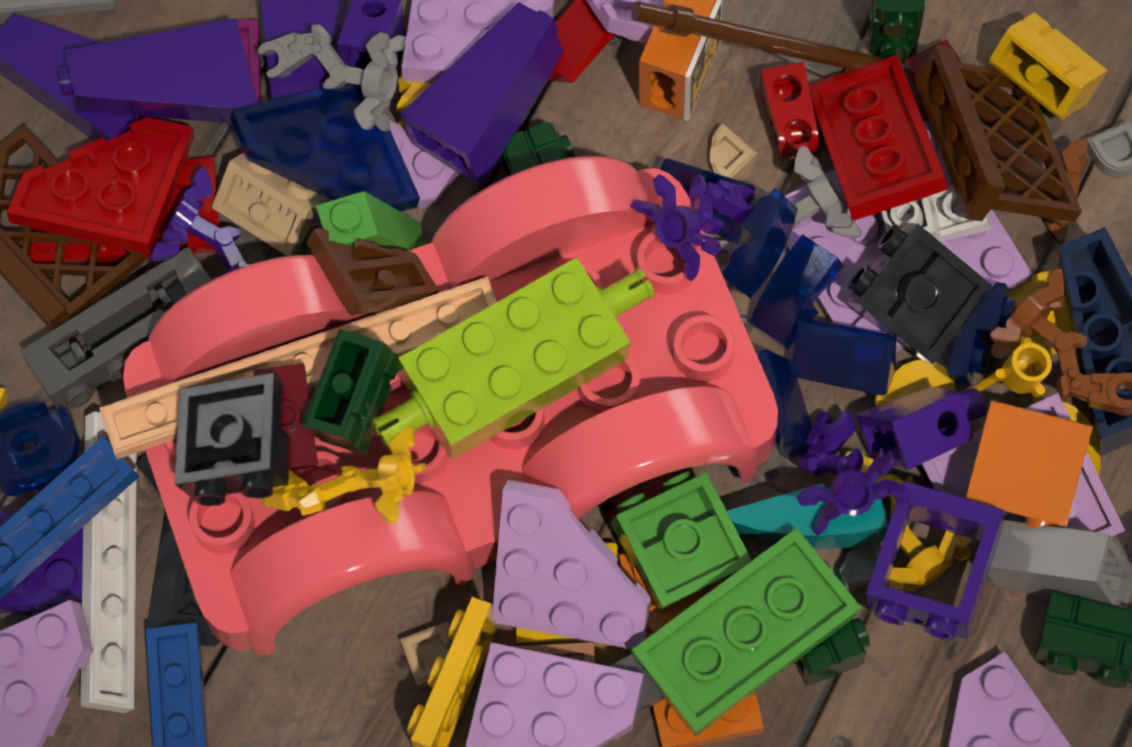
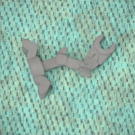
(377, 80)
(823, 197)

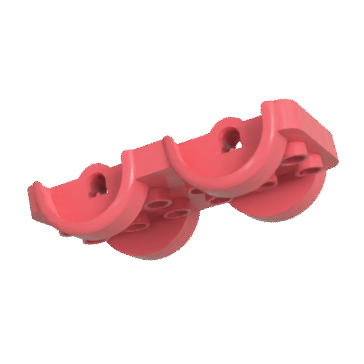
(676, 403)

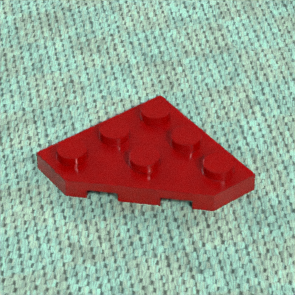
(109, 188)

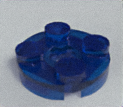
(55, 448)

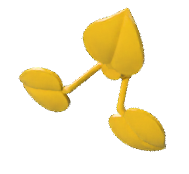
(1020, 372)

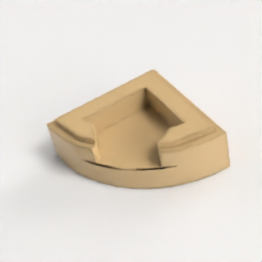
(730, 154)
(424, 649)

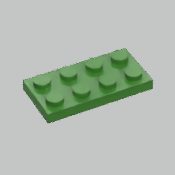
(746, 631)

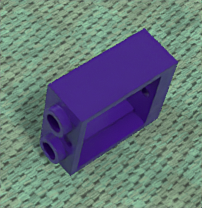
(948, 514)

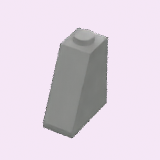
(1061, 561)

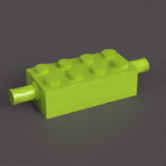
(514, 358)

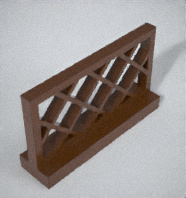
(968, 142)
(29, 278)

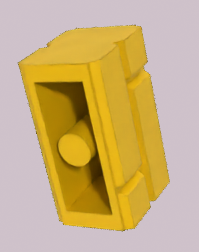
(1047, 66)

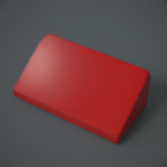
(581, 40)

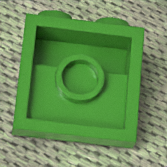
(680, 538)

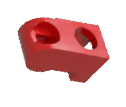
(789, 108)

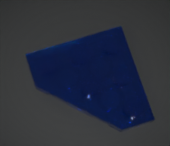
(323, 147)

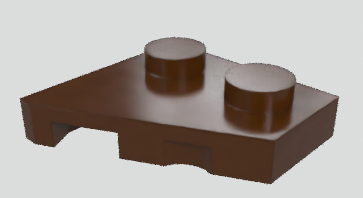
(369, 275)

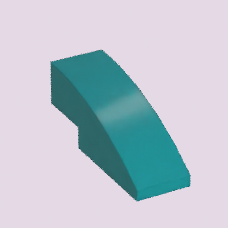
(778, 516)

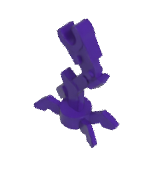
(185, 219)
(681, 225)
(851, 490)

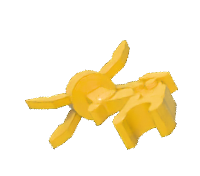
(393, 476)
(925, 562)

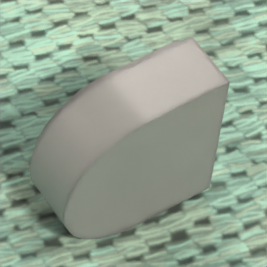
(1113, 150)

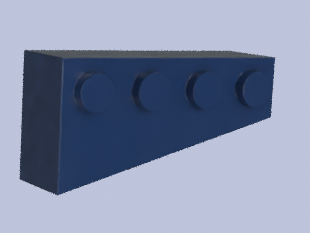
(1101, 309)

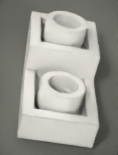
(938, 215)

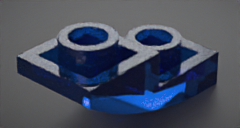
(771, 225)
(794, 289)
(988, 314)

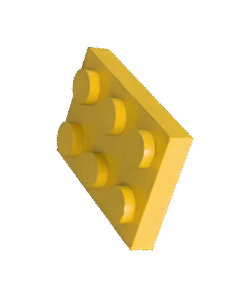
(454, 676)

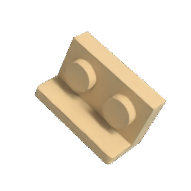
(267, 204)

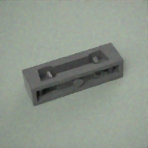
(109, 331)

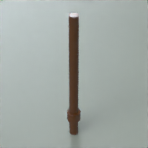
(683, 21)

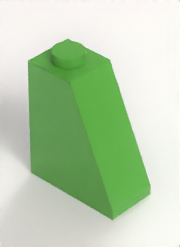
(370, 220)

